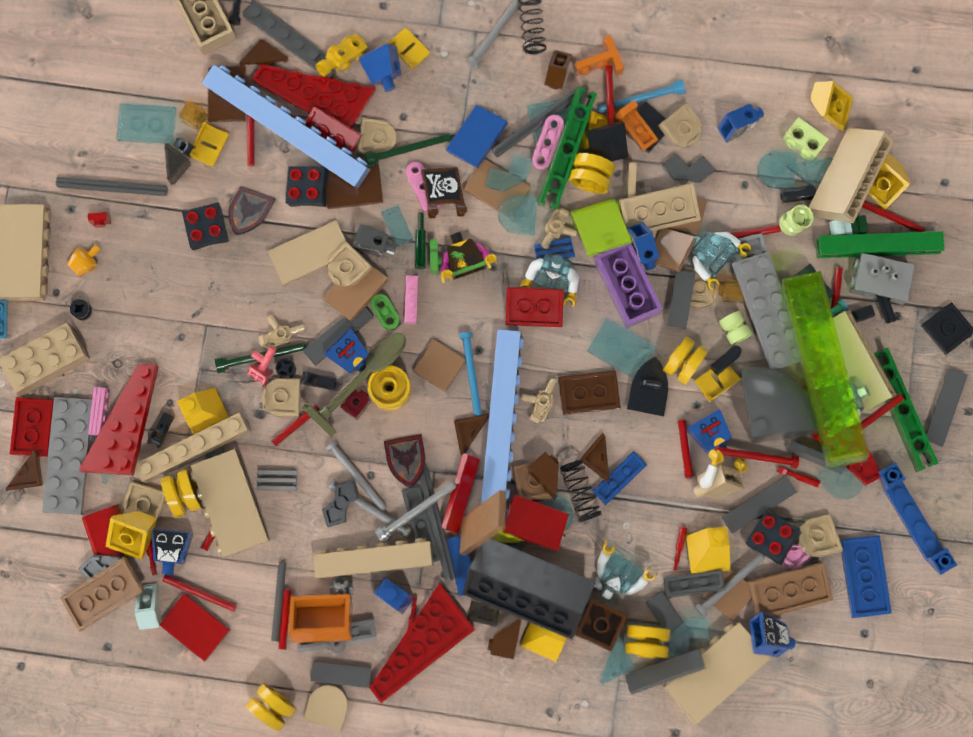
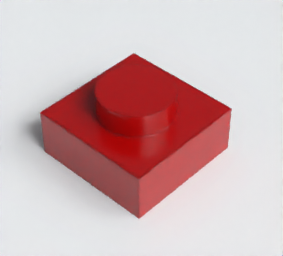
(99, 219)

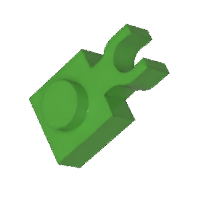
(435, 261)

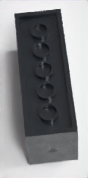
(528, 588)

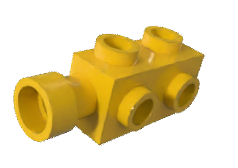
(351, 48)

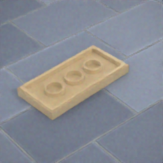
(662, 207)
(306, 252)

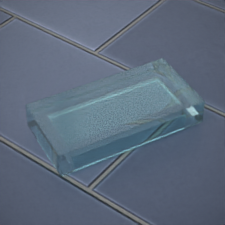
(397, 226)

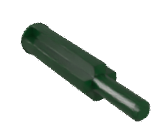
(420, 243)

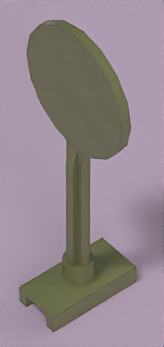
(380, 358)

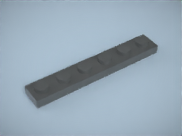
(285, 36)

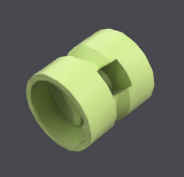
(796, 220)
(736, 329)

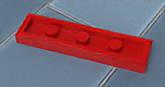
(460, 495)

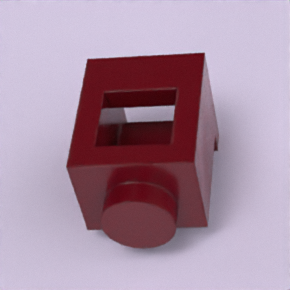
(356, 410)

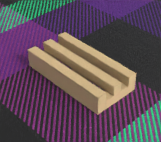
(631, 180)

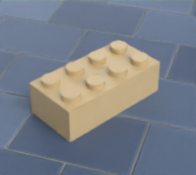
(207, 23)
(43, 359)

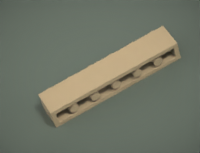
(192, 448)
(373, 560)

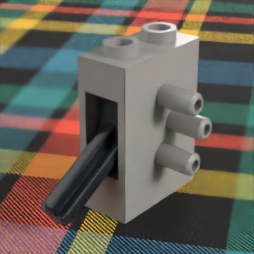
(882, 280)

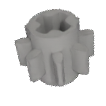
(341, 586)

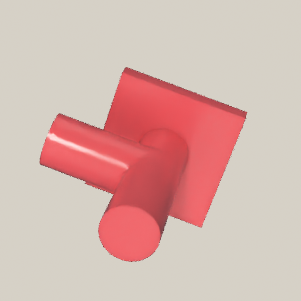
(259, 370)

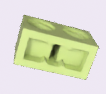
(808, 135)

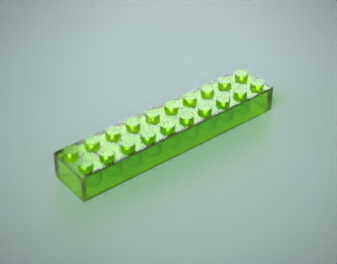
(824, 370)

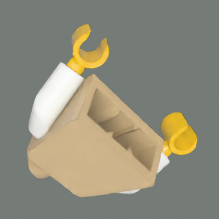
(720, 480)

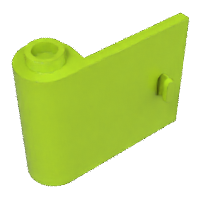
(601, 226)

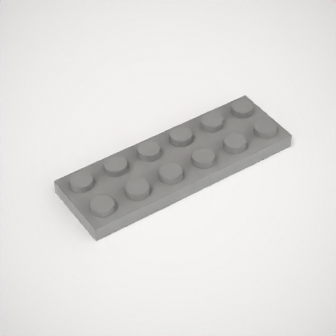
(767, 309)
(67, 450)

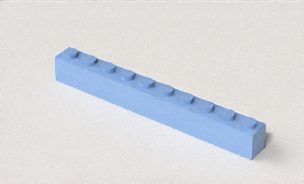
(286, 126)
(501, 414)

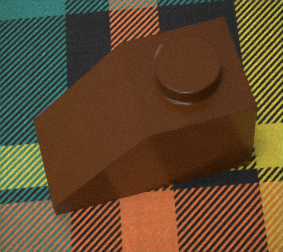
(557, 70)
(545, 472)
(505, 641)

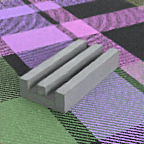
(278, 480)

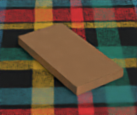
(483, 522)
(791, 590)
(102, 594)

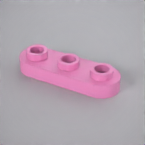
(553, 135)
(416, 181)

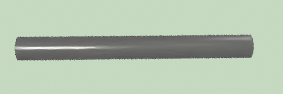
(278, 601)

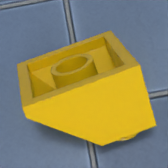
(832, 103)
(889, 182)
(202, 410)
(131, 533)
(709, 550)
(543, 642)

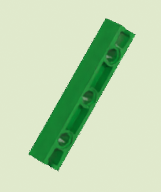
(571, 136)
(880, 244)
(907, 424)

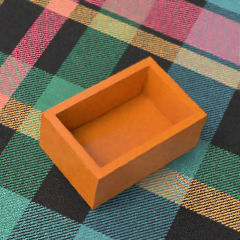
(321, 618)

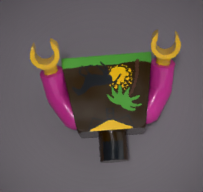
(464, 258)

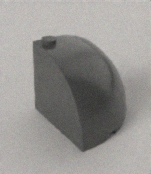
(776, 405)

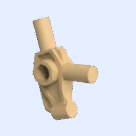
(556, 227)
(280, 334)
(543, 402)

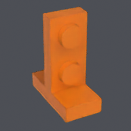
(601, 60)
(636, 126)

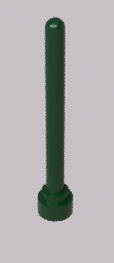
(373, 157)
(224, 364)

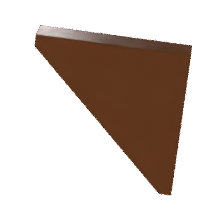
(263, 54)
(468, 429)
(597, 459)
(28, 475)

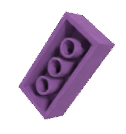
(628, 285)

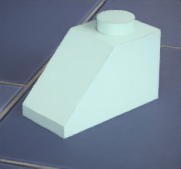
(148, 607)

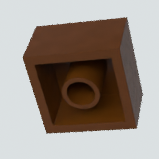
(600, 625)

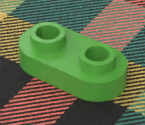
(385, 312)

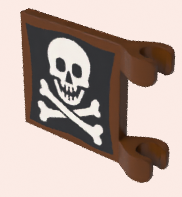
(443, 187)

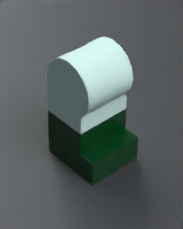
(845, 228)

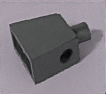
(365, 241)

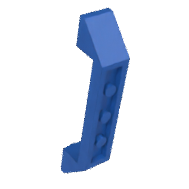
(914, 521)

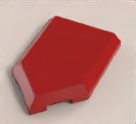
(97, 530)

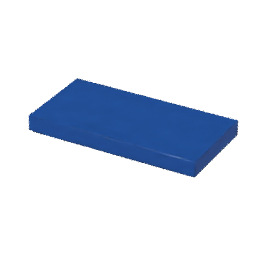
(865, 576)

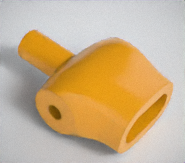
(83, 261)

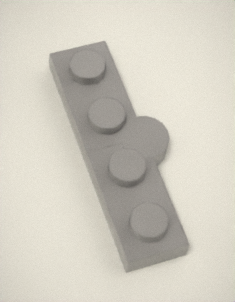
(361, 632)

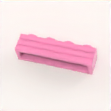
(411, 300)
(98, 410)

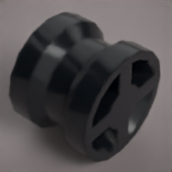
(85, 309)
(283, 365)

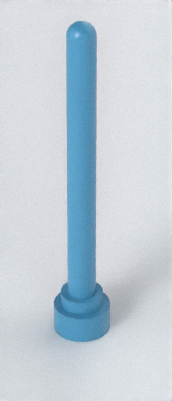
(676, 88)

